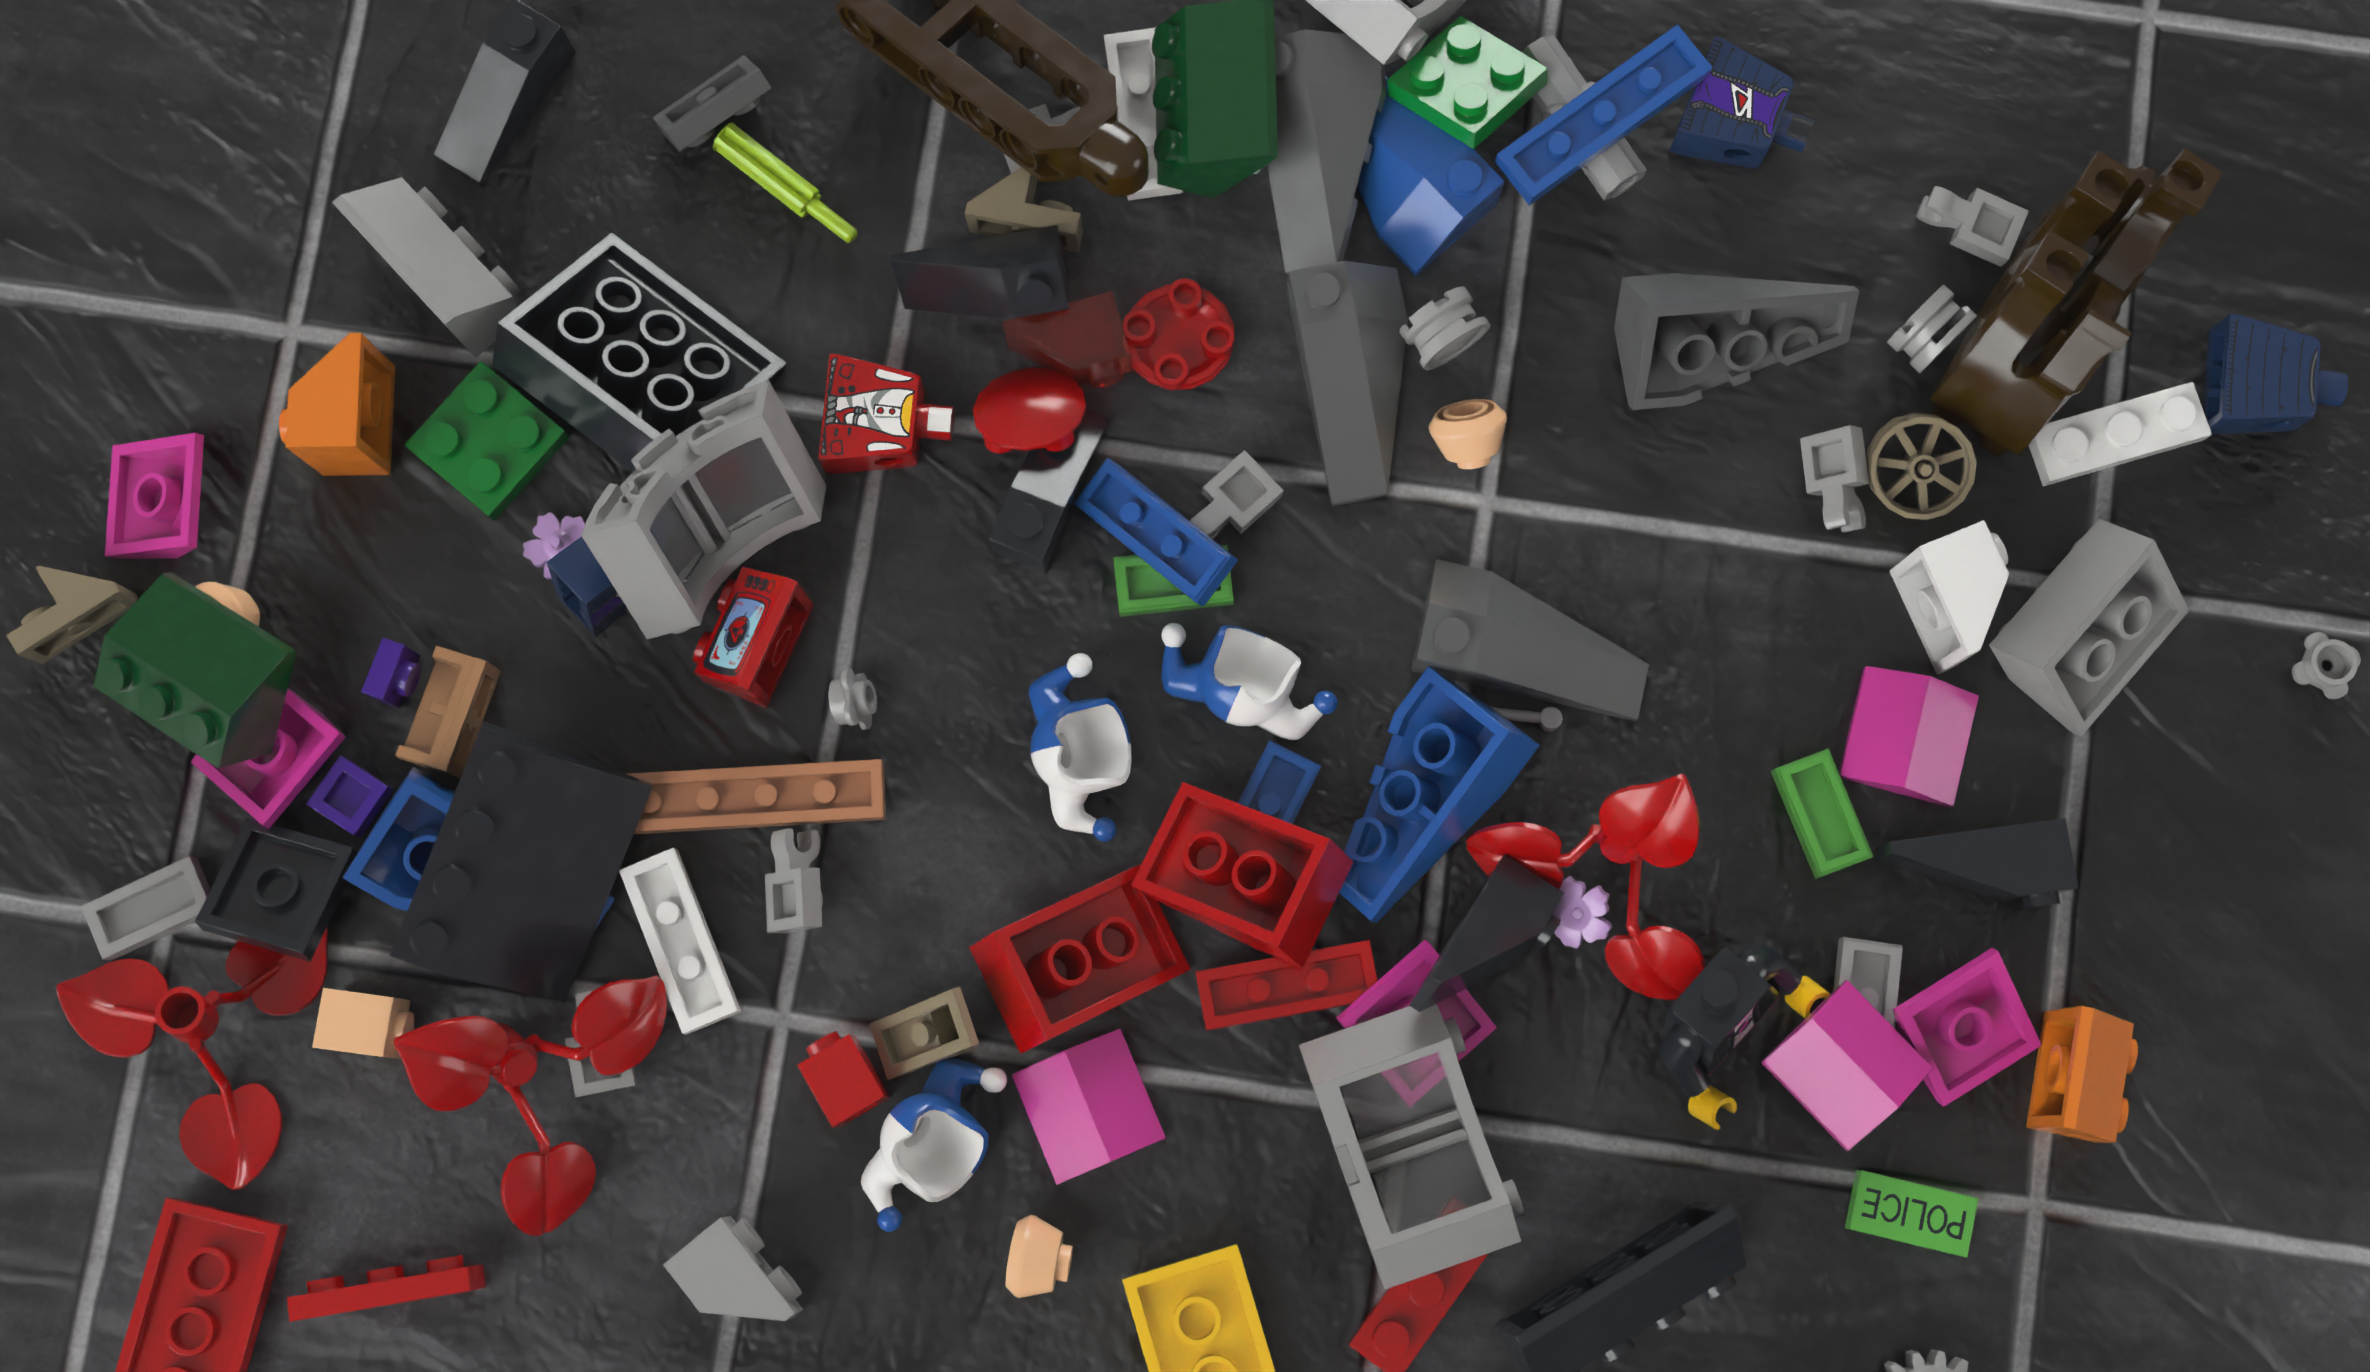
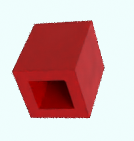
(842, 1078)

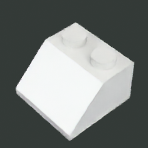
(1953, 592)

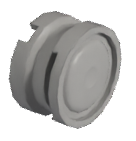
(1932, 318)
(1445, 328)

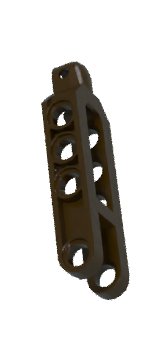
(1086, 145)

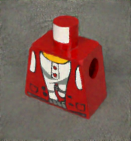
(876, 417)

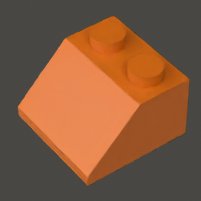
(343, 411)
(2082, 1074)

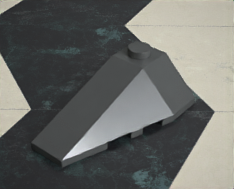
(1324, 125)
(1705, 330)
(1352, 369)
(1512, 642)

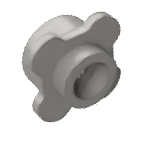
(2343, 662)
(852, 699)

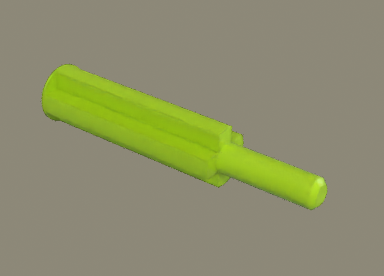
(779, 179)

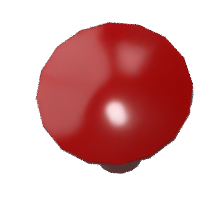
(1179, 336)
(1029, 411)

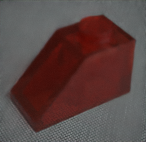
(1076, 341)

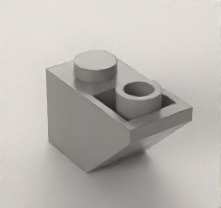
(730, 1277)

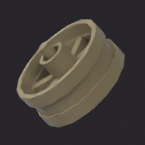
(1921, 466)

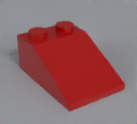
(1244, 873)
(1078, 959)

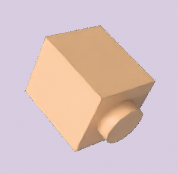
(361, 1023)

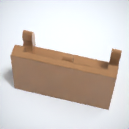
(450, 712)

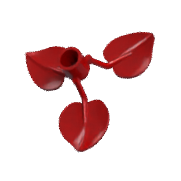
(1636, 824)
(118, 1014)
(453, 1064)

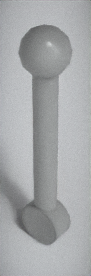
(1548, 719)

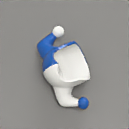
(1242, 681)
(1077, 747)
(930, 1140)

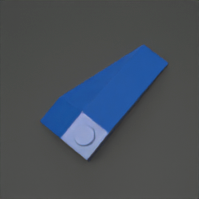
(1422, 186)
(1436, 780)
(402, 841)

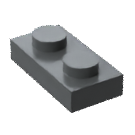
(725, 94)

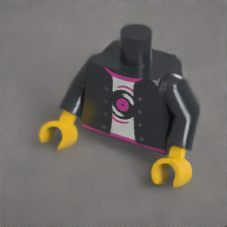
(1720, 1012)

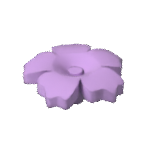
(552, 539)
(1581, 913)

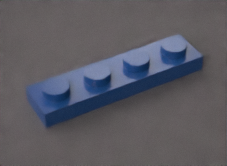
(1603, 114)

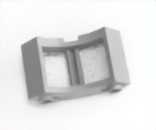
(703, 508)
(1414, 1140)

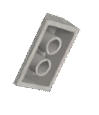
(433, 259)
(2091, 625)

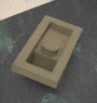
(1009, 209)
(81, 609)
(924, 1034)

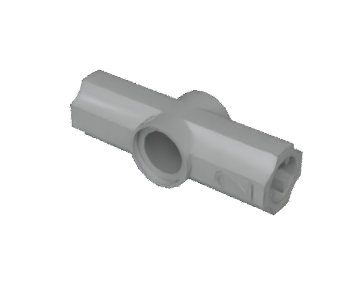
(1616, 167)

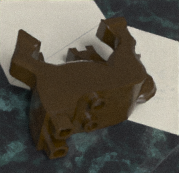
(2061, 298)

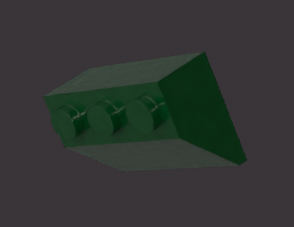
(1215, 95)
(197, 672)

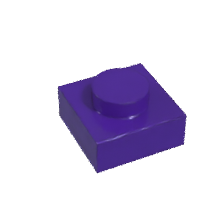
(392, 673)
(350, 796)

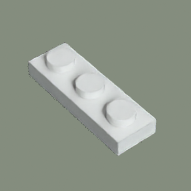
(1133, 65)
(2119, 434)
(680, 941)

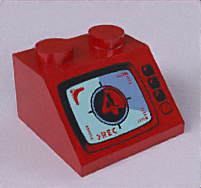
(753, 635)

